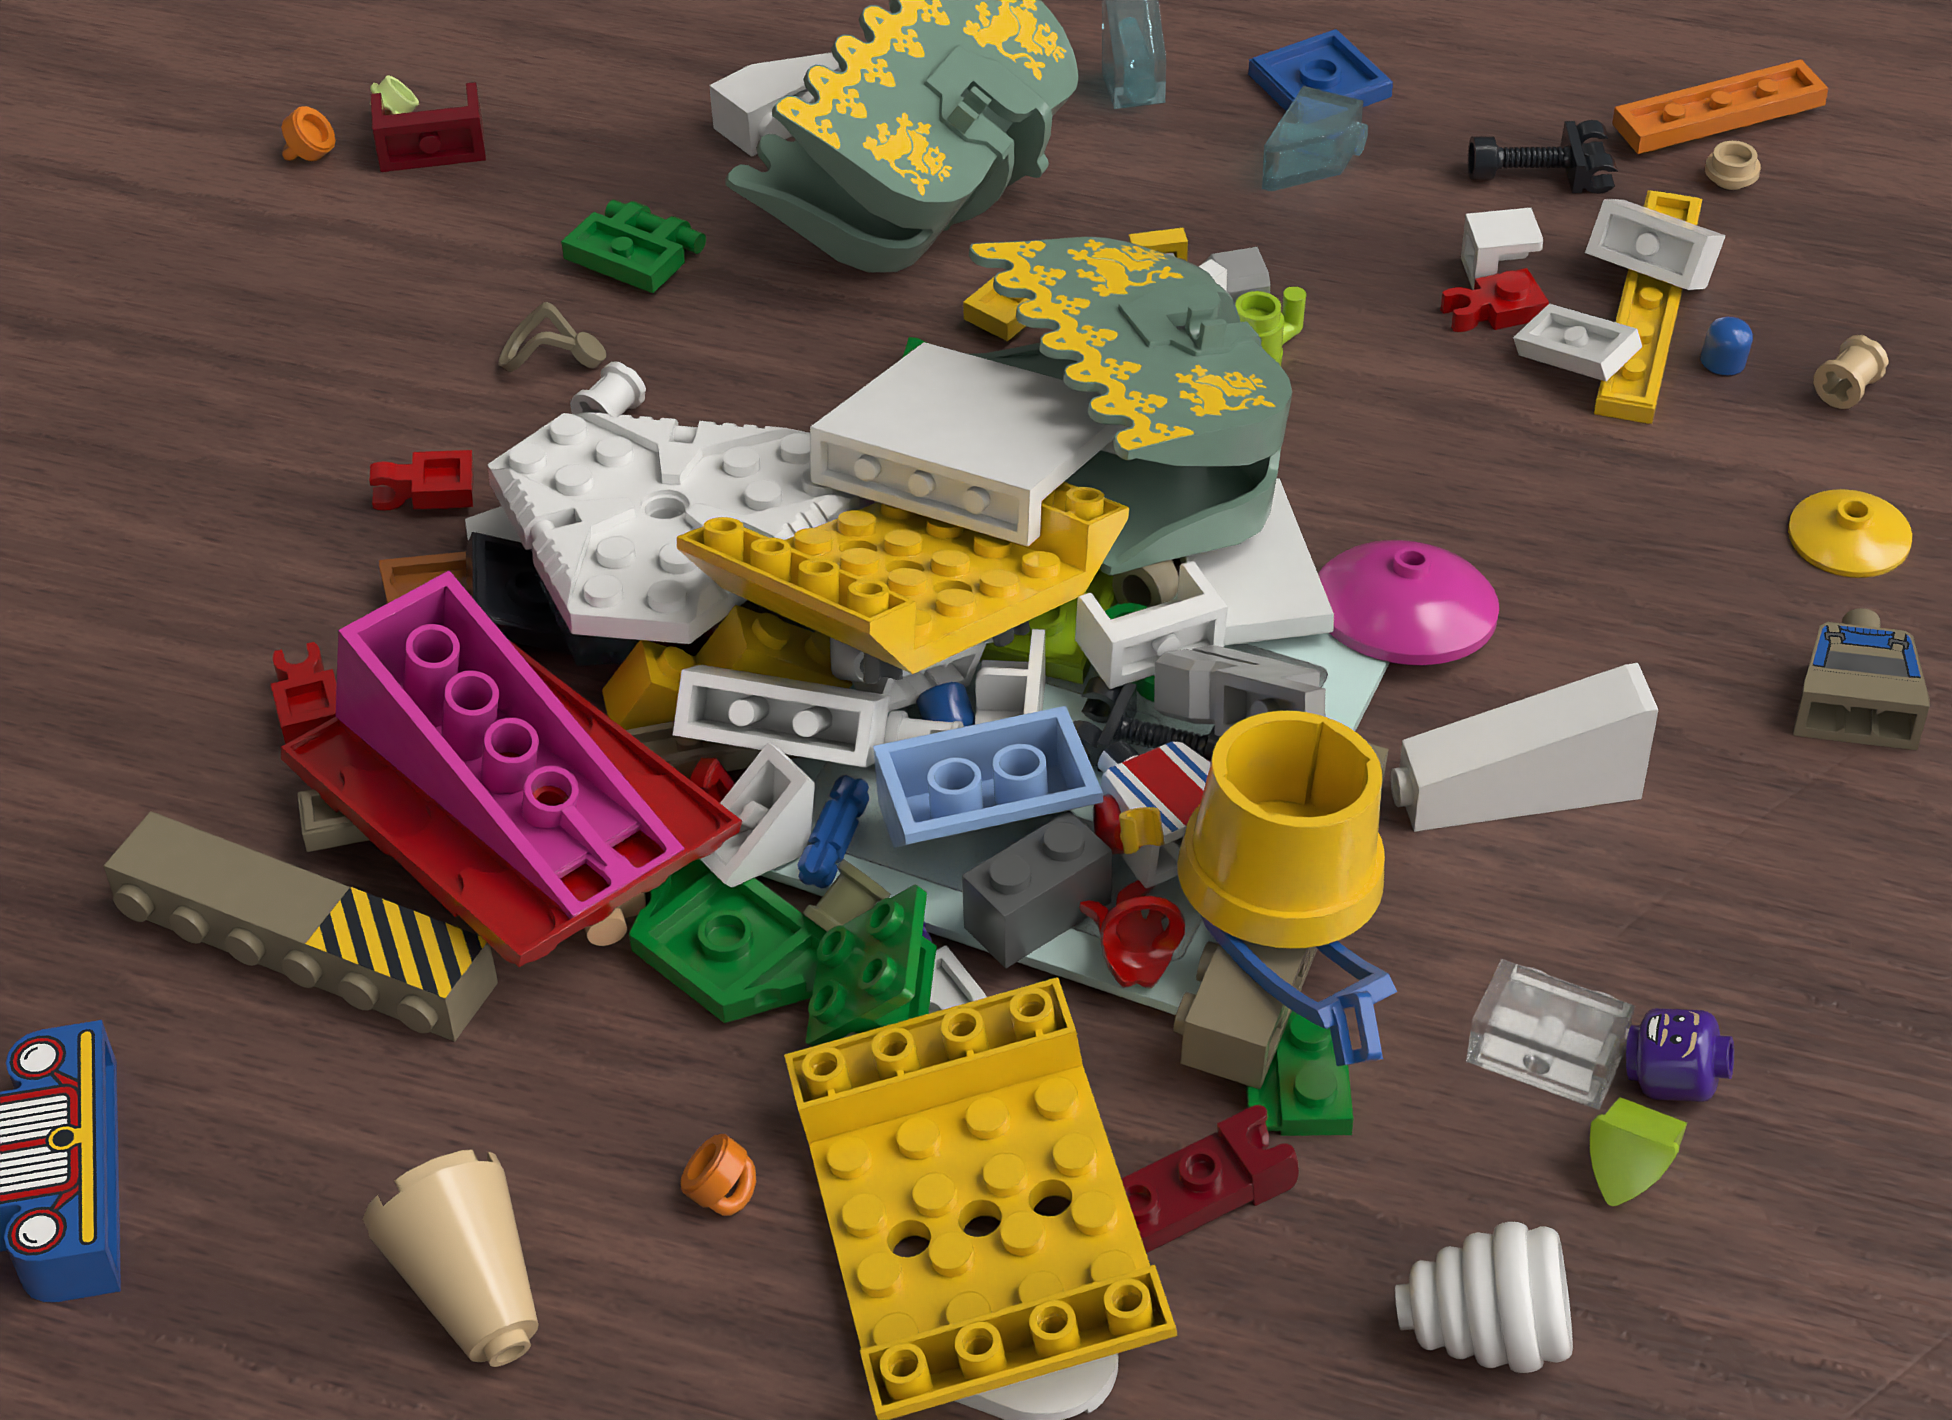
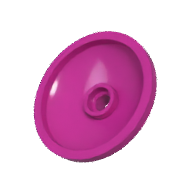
(1409, 602)

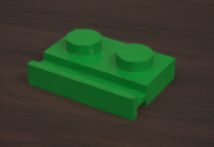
(1304, 1086)

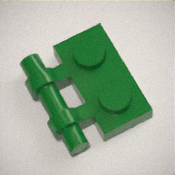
(632, 244)

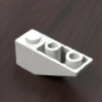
(746, 98)

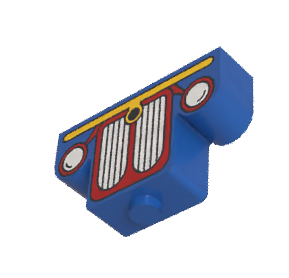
(61, 1163)

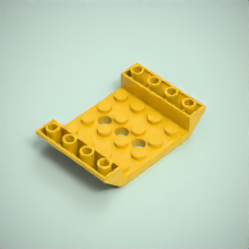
(908, 581)
(957, 1124)

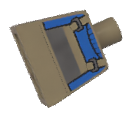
(1864, 685)

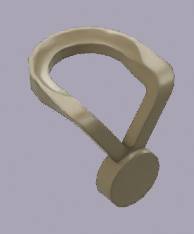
(582, 345)

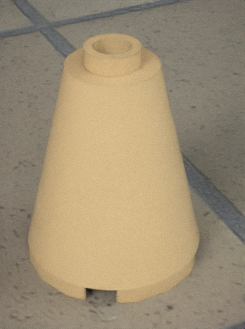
(460, 1252)

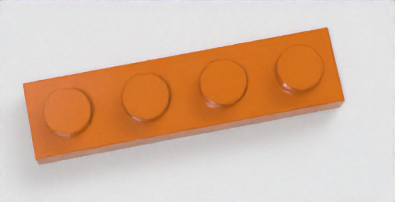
(1719, 106)

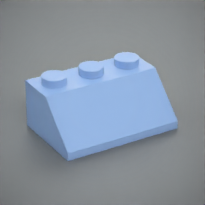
(983, 776)

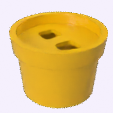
(1287, 832)

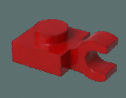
(431, 481)

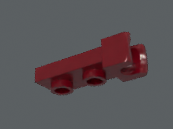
(1210, 1178)

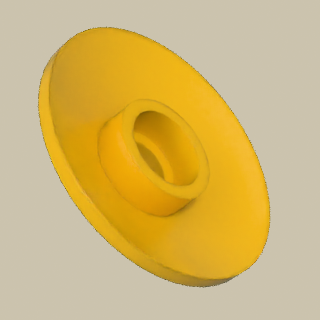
(1850, 533)

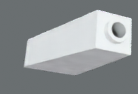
(1533, 755)

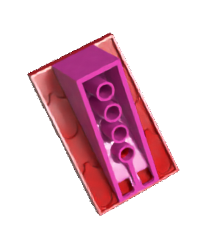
(496, 776)

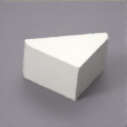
(776, 818)

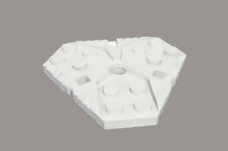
(613, 494)

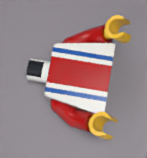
(1148, 805)

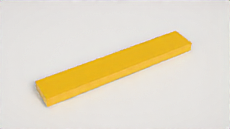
(1652, 309)

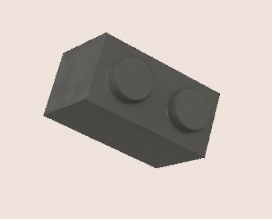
(1036, 888)

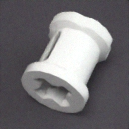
(613, 394)

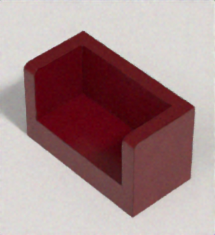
(429, 136)

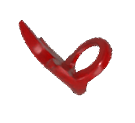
(1133, 946)

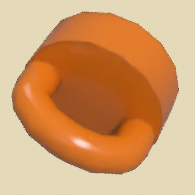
(307, 135)
(715, 1171)

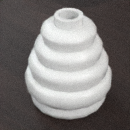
(1493, 1299)

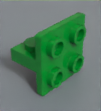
(873, 970)

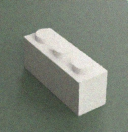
(789, 713)

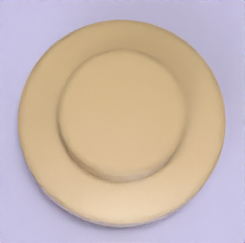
(1733, 165)

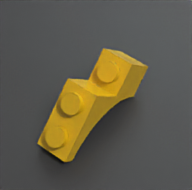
(748, 641)

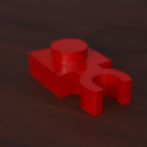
(1500, 298)
(303, 693)

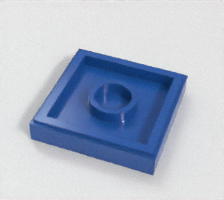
(1322, 63)

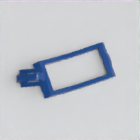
(1329, 1012)

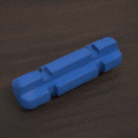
(833, 831)

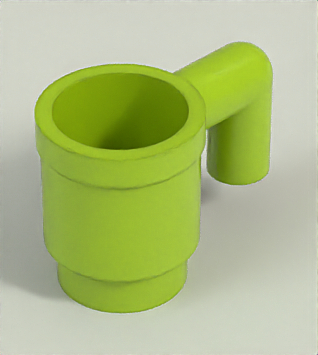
(1265, 317)

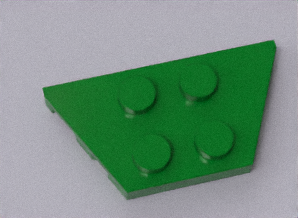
(727, 945)

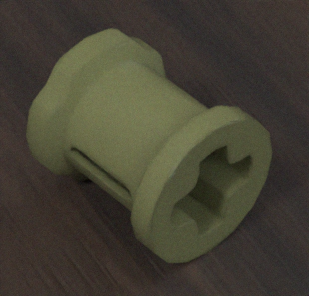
(846, 898)

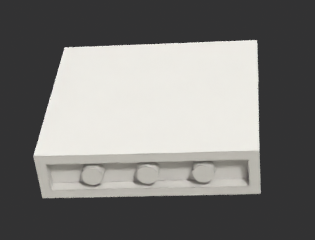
(959, 441)

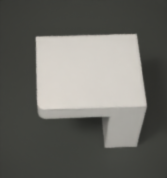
(1496, 238)

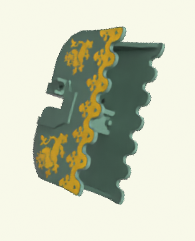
(915, 127)
(1196, 400)

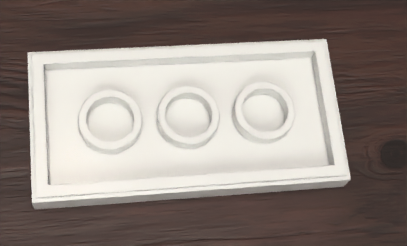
(1268, 581)

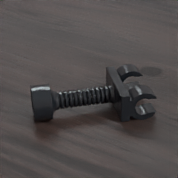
(1574, 155)
(1117, 709)

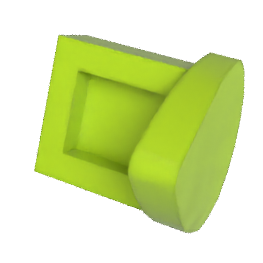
(1632, 1149)

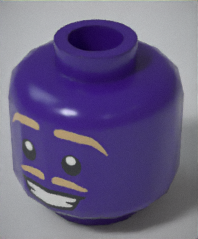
(1678, 1055)

